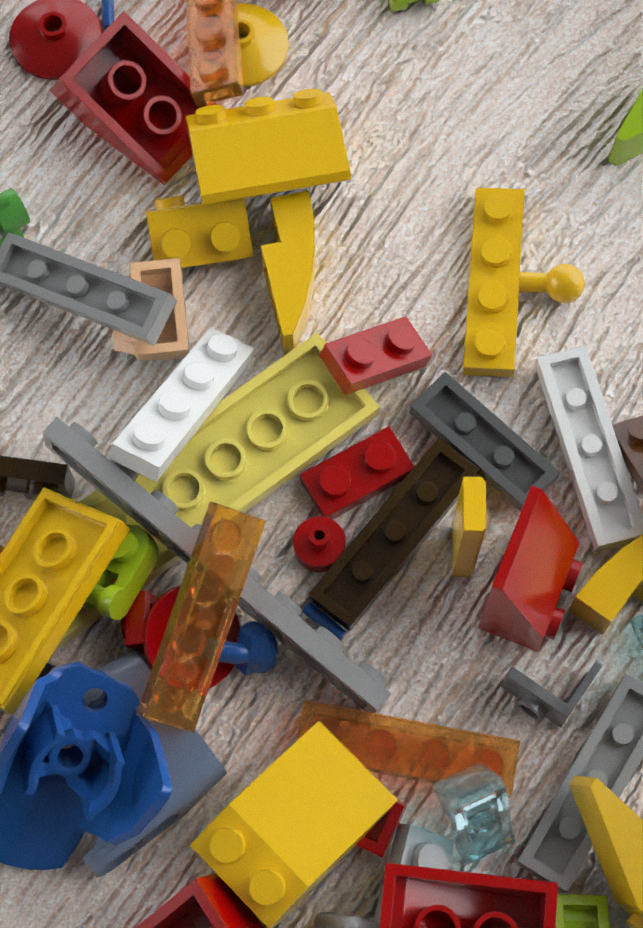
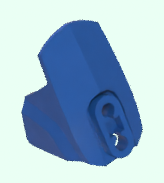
(100, 785)

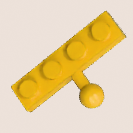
(497, 282)

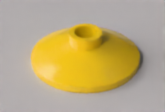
(264, 47)

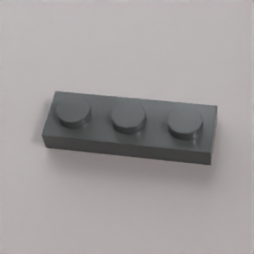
(483, 439)

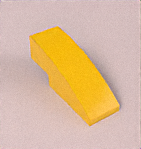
(290, 265)
(611, 587)

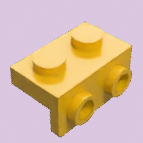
(199, 231)

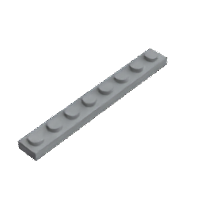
(277, 613)

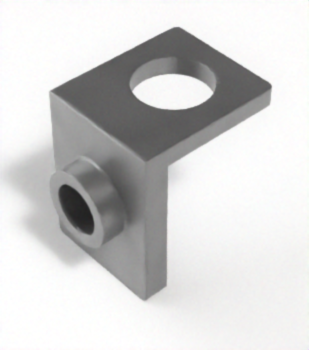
(541, 703)

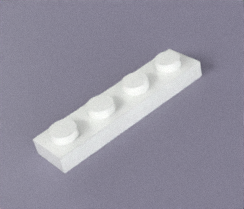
(181, 404)
(590, 448)

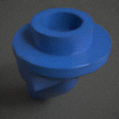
(254, 649)

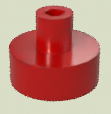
(314, 553)

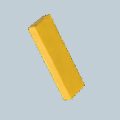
(468, 526)

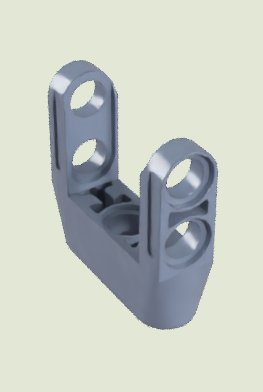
(189, 762)

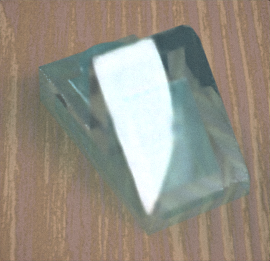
(477, 811)

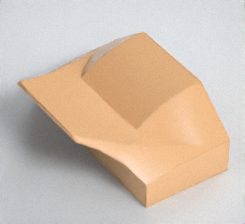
(174, 338)

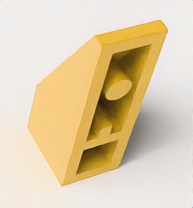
(617, 840)

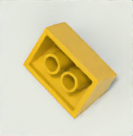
(267, 146)

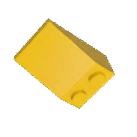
(293, 824)

